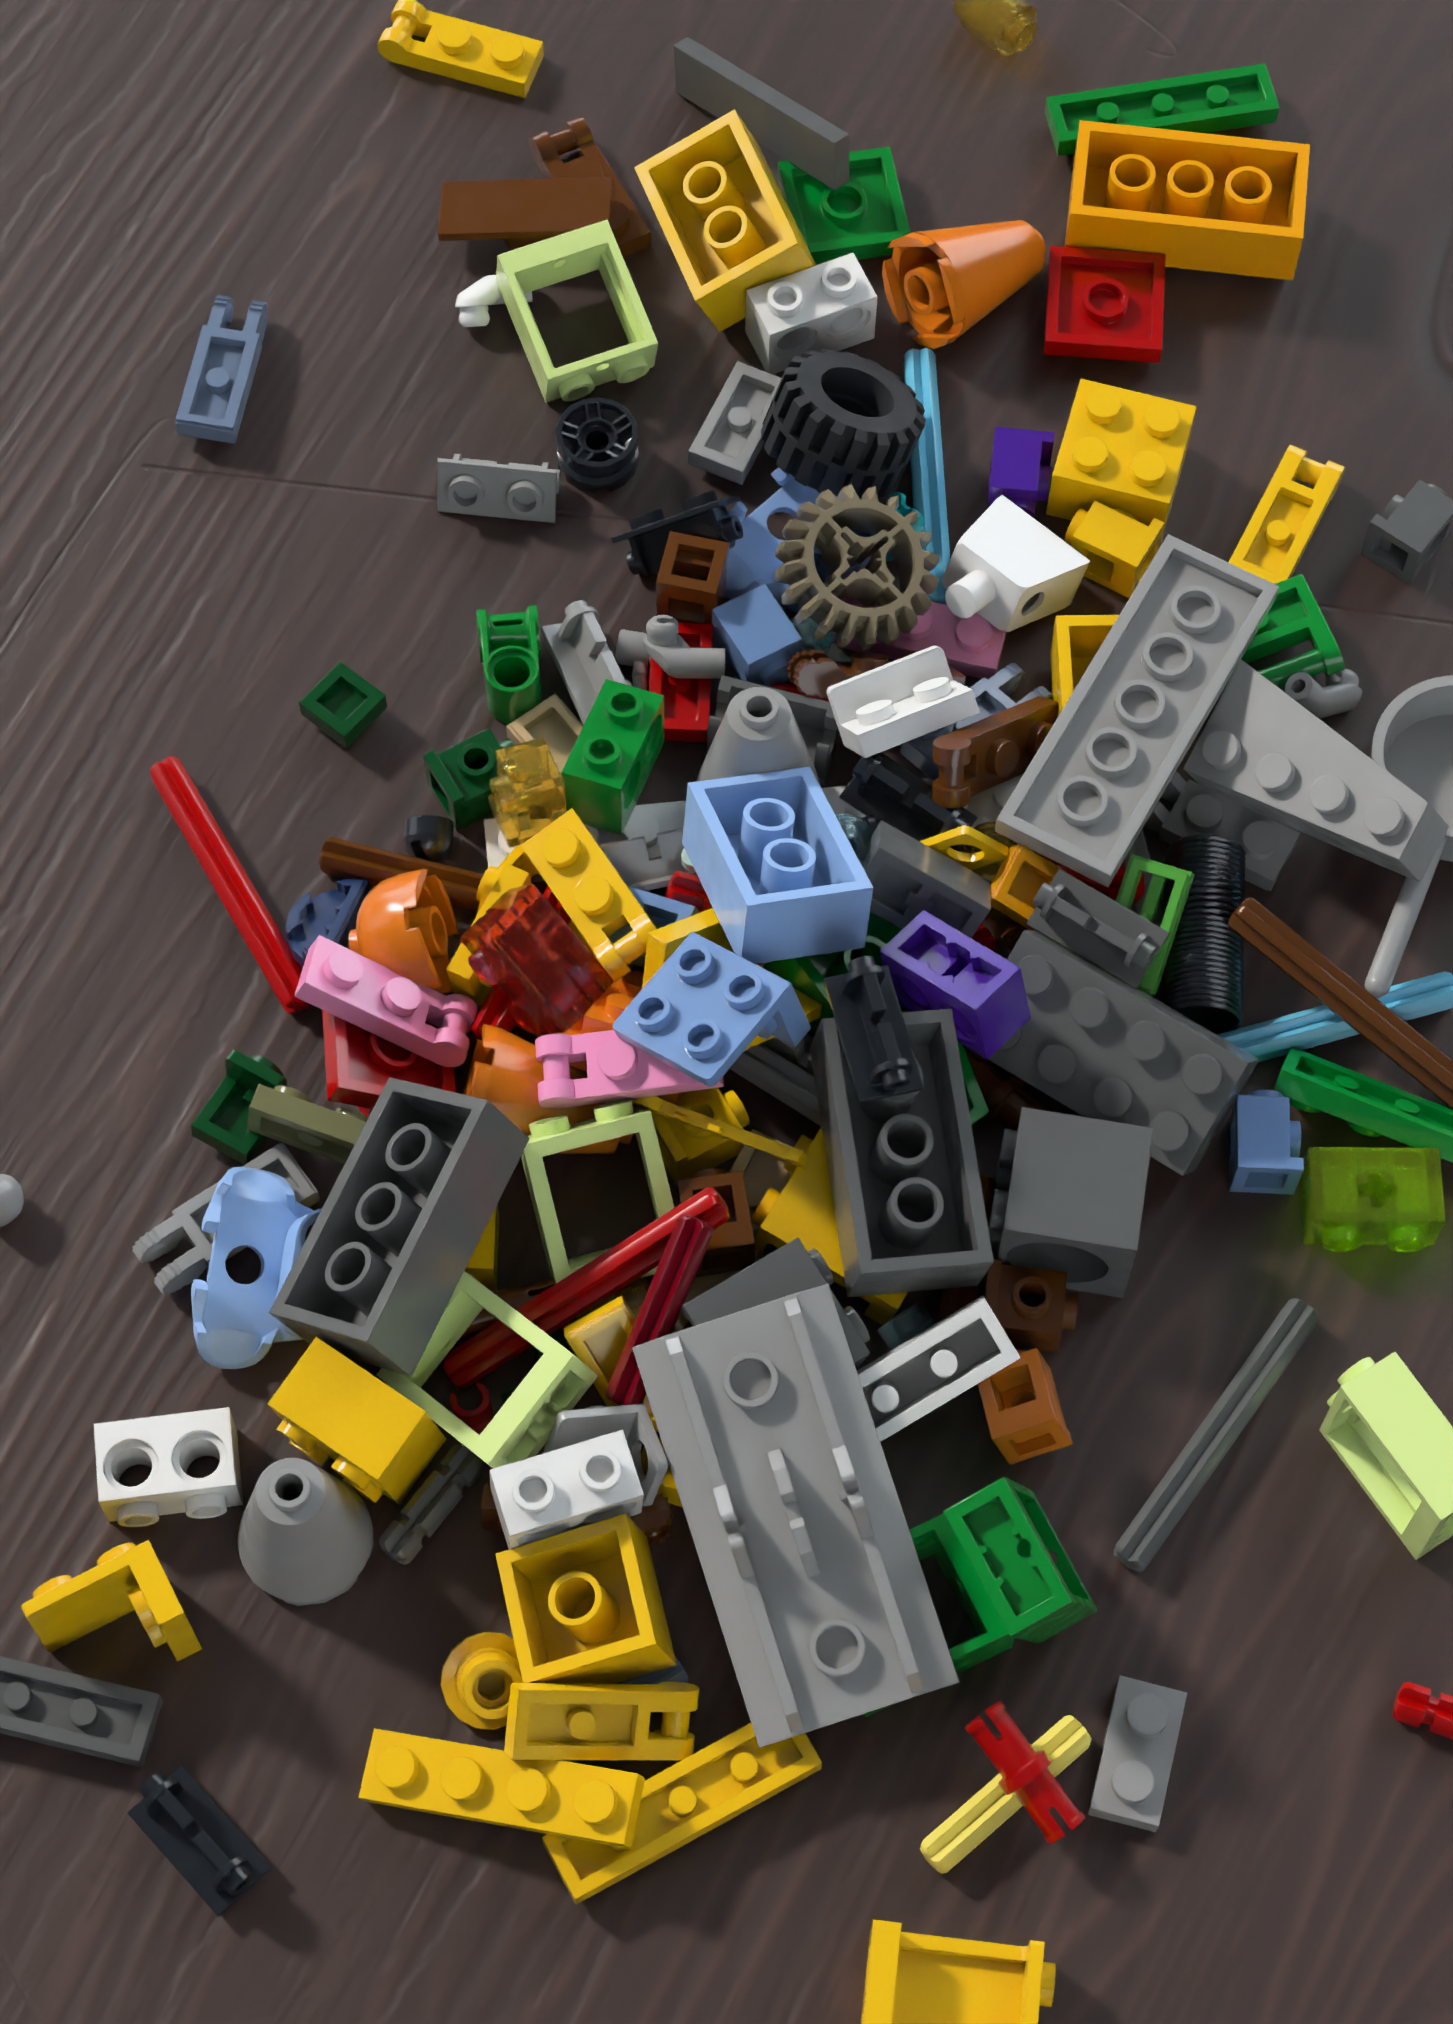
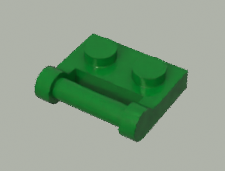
(1291, 621)

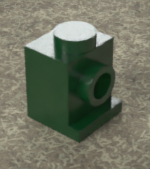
(463, 775)

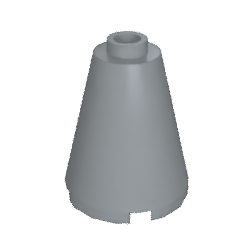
(756, 738)
(304, 1533)

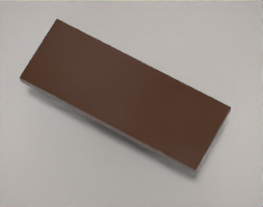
(522, 208)

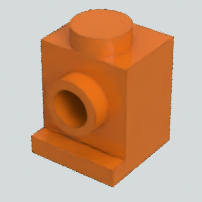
(1024, 1409)

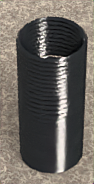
(1207, 956)

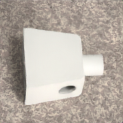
(1011, 569)

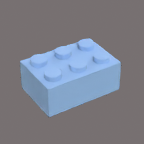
(776, 865)

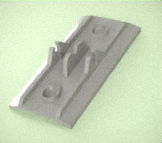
(794, 1515)

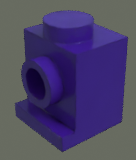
(1020, 467)

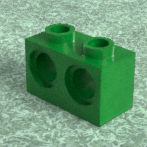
(614, 755)

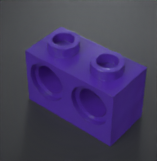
(947, 970)

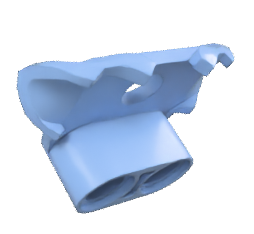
(753, 556)
(233, 1318)

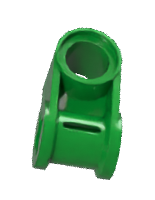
(510, 655)

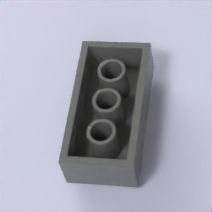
(1121, 1053)
(903, 1168)
(400, 1225)

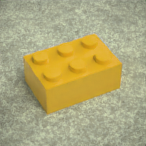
(723, 216)

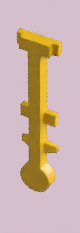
(723, 1130)

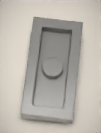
(733, 427)
(1137, 1753)

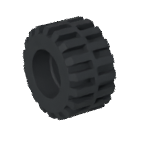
(842, 423)

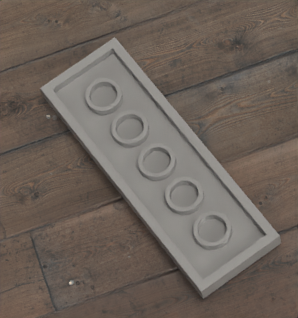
(1136, 710)

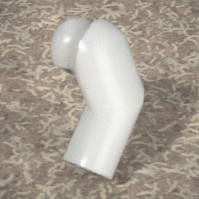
(475, 299)

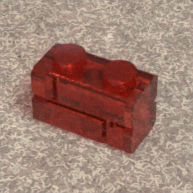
(535, 961)

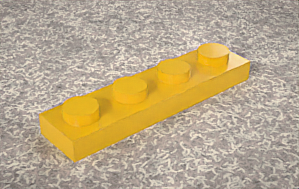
(495, 1790)
(685, 1805)

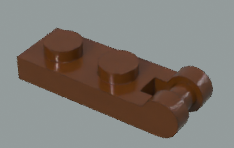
(626, 222)
(990, 750)

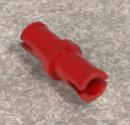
(1025, 1772)

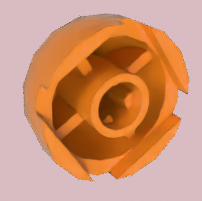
(407, 928)

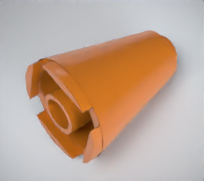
(958, 275)
(508, 1077)

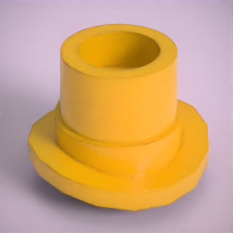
(479, 1679)

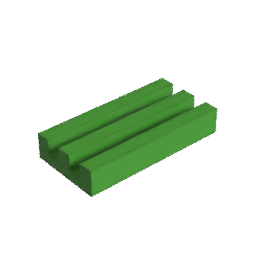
(1173, 913)

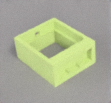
(560, 260)
(557, 1135)
(530, 1412)
(1395, 1449)

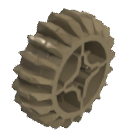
(841, 548)

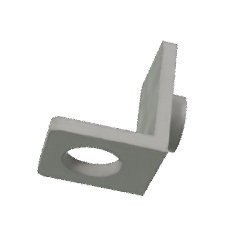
(598, 1420)

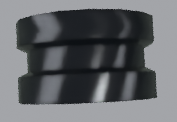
(587, 427)

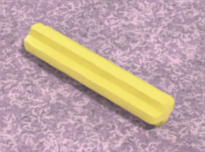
(991, 1805)

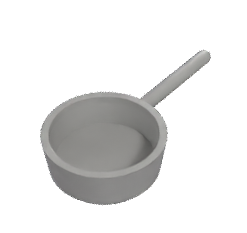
(1417, 748)

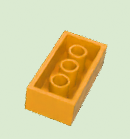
(1191, 197)

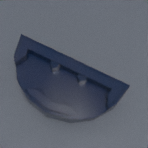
(327, 915)

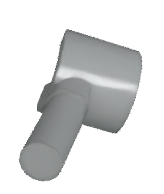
(631, 652)

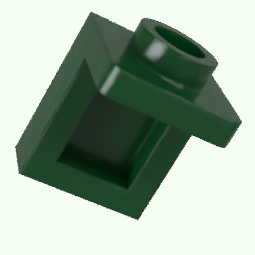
(225, 1115)

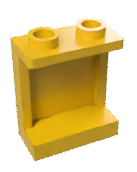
(807, 1212)
(953, 1980)

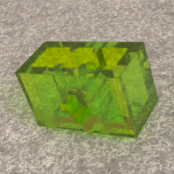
(1402, 1187)

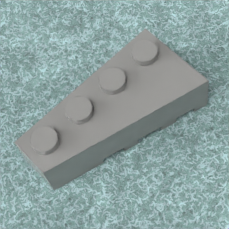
(1308, 777)

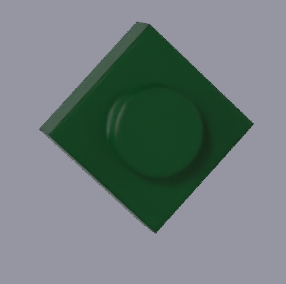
(343, 704)

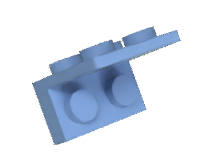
(709, 1009)

